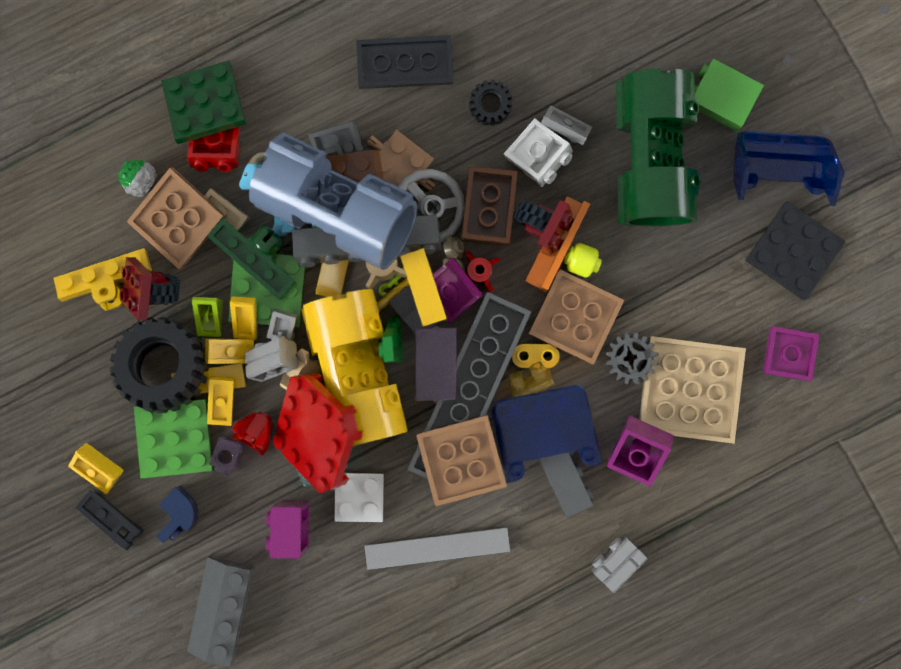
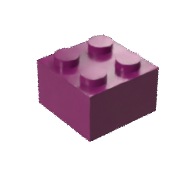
(640, 451)

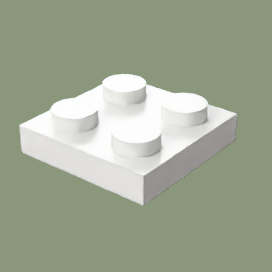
(360, 498)

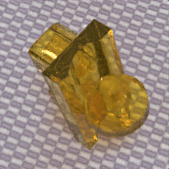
(537, 382)

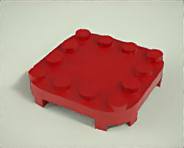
(316, 432)

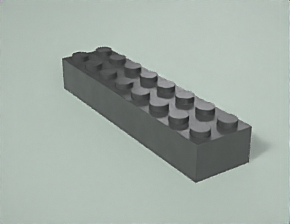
(479, 366)

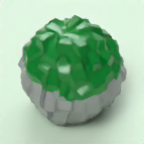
(137, 177)

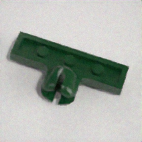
(254, 255)

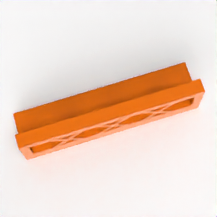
(546, 267)

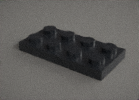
(404, 62)

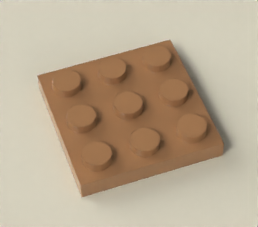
(175, 218)
(576, 317)
(461, 460)

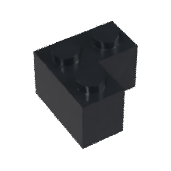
(407, 309)

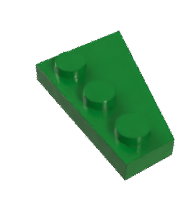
(391, 344)

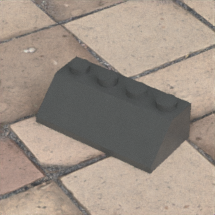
(220, 611)

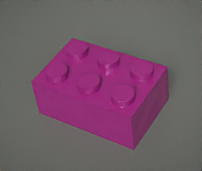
(288, 529)

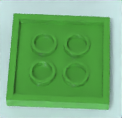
(247, 286)
(174, 440)

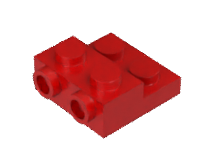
(215, 151)

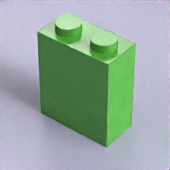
(726, 94)

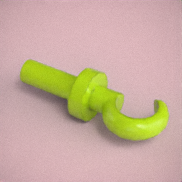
(393, 280)

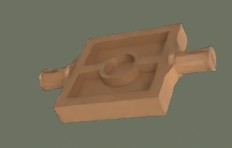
(401, 158)

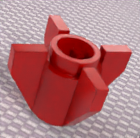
(480, 262)
(254, 431)

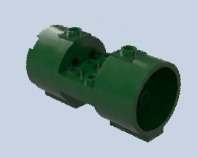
(655, 111)

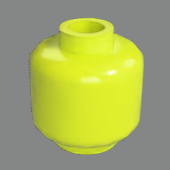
(582, 260)

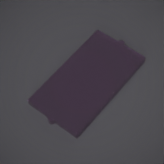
(435, 364)

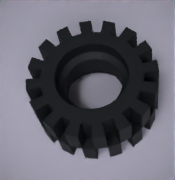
(499, 91)

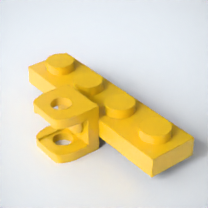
(100, 279)

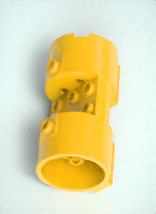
(346, 338)

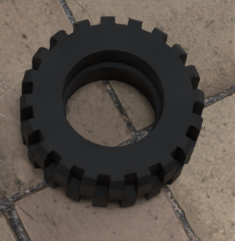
(138, 344)

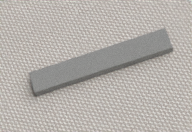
(437, 548)

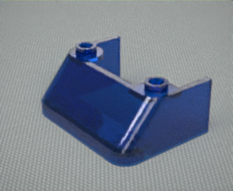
(787, 159)

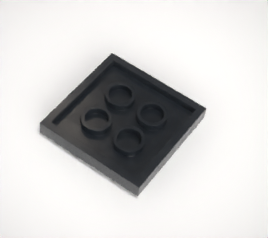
(795, 250)

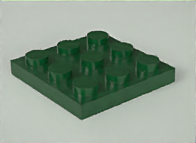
(203, 102)

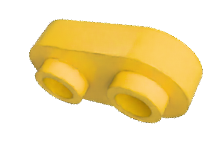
(535, 354)

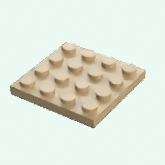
(694, 389)

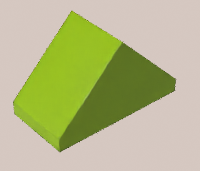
(208, 316)

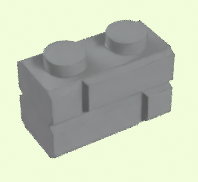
(271, 359)
(618, 563)

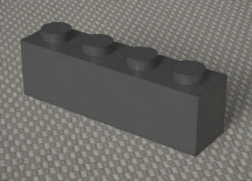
(567, 483)

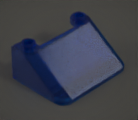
(544, 427)

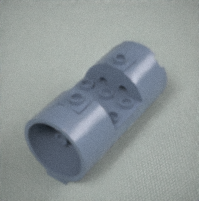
(301, 188)

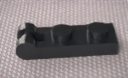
(109, 518)

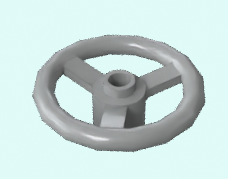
(438, 204)

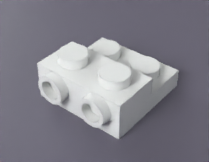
(539, 153)

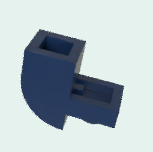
(182, 509)

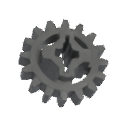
(622, 360)

